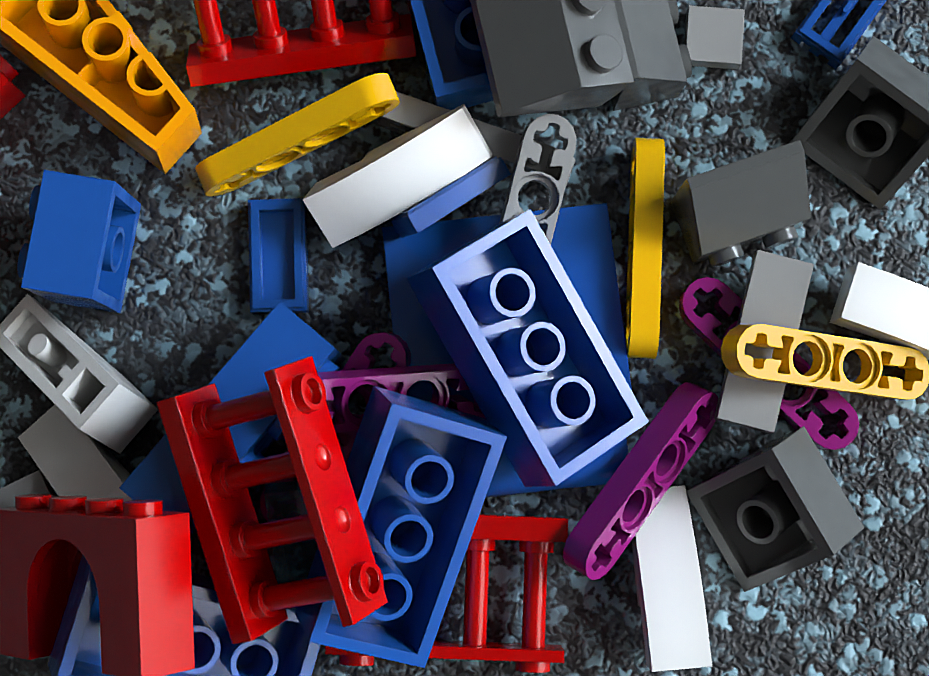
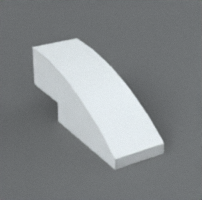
(397, 176)
(884, 307)
(671, 587)

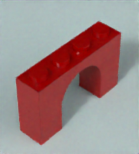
(138, 568)

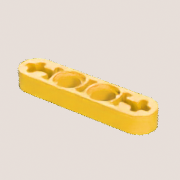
(297, 134)
(645, 248)
(827, 362)

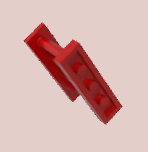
(279, 52)
(226, 517)
(536, 540)

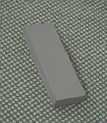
(772, 297)

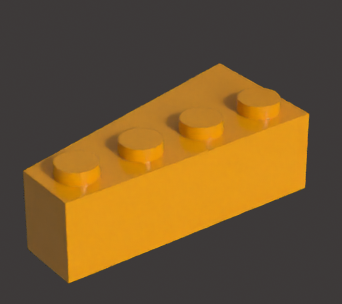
(105, 70)

